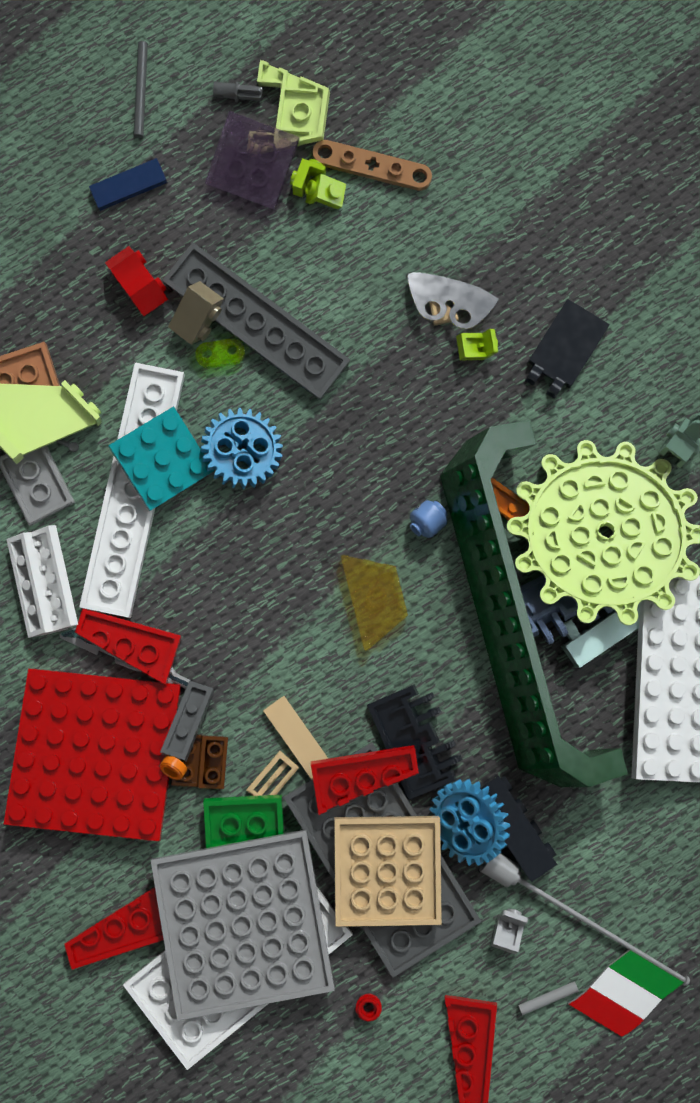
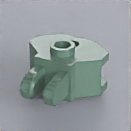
(683, 440)

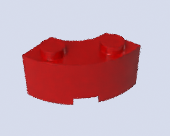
(136, 280)

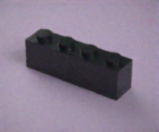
(524, 839)

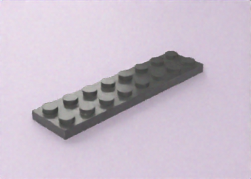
(261, 323)

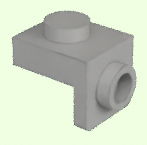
(509, 930)

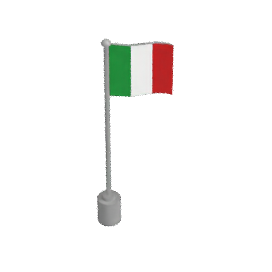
(626, 987)

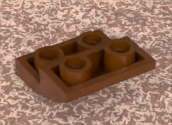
(205, 763)

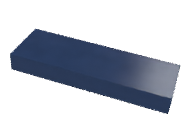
(128, 184)

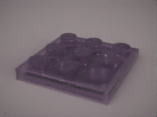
(252, 160)

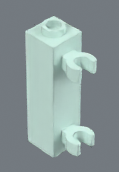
(596, 639)

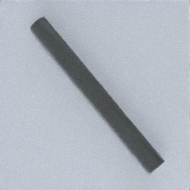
(140, 89)

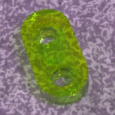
(220, 355)

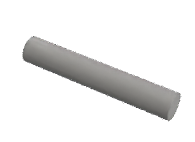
(548, 998)

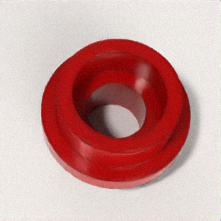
(368, 1015)

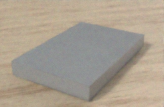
(37, 485)

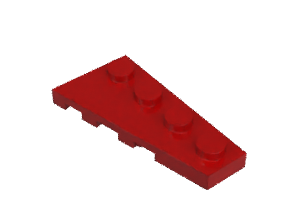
(136, 644)

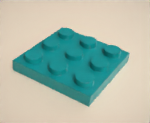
(160, 458)

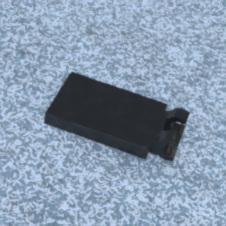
(566, 346)

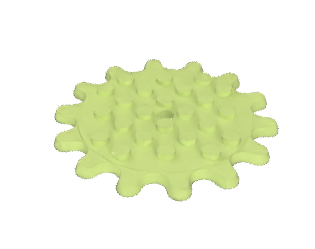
(599, 570)

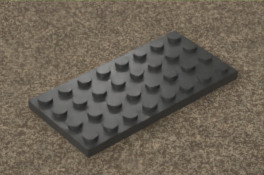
(396, 945)

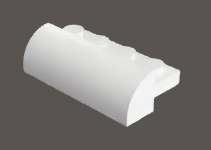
(42, 581)

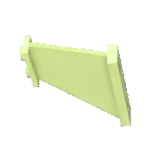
(41, 415)

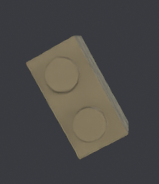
(196, 313)

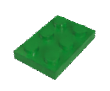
(242, 818)

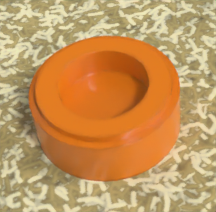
(173, 767)

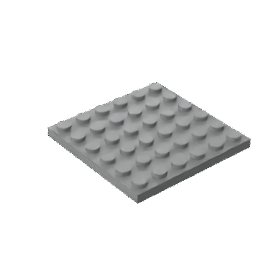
(242, 925)

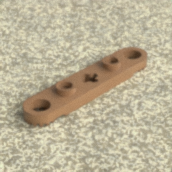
(390, 169)

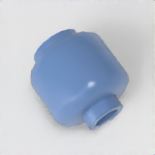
(428, 519)

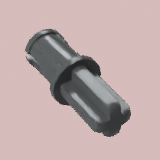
(237, 91)

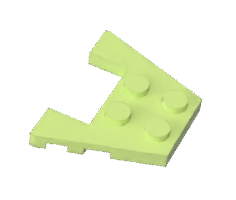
(301, 103)

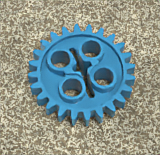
(226, 463)
(470, 822)

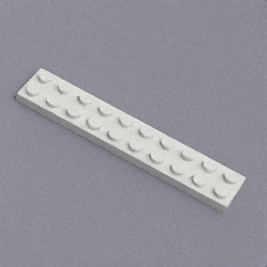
(124, 517)

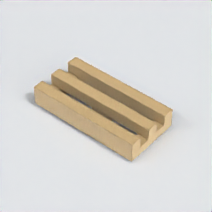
(287, 761)

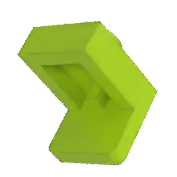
(301, 177)
(325, 191)
(477, 345)

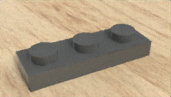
(187, 721)

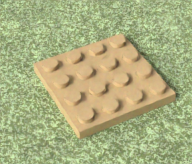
(387, 871)

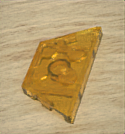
(375, 597)

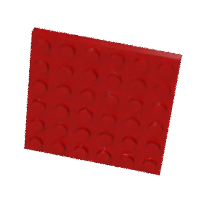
(91, 755)

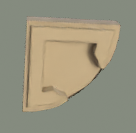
(435, 309)

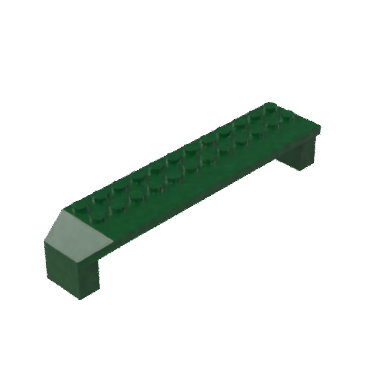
(505, 618)

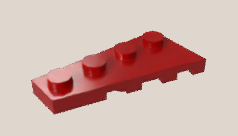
(355, 775)
(120, 932)
(472, 1040)

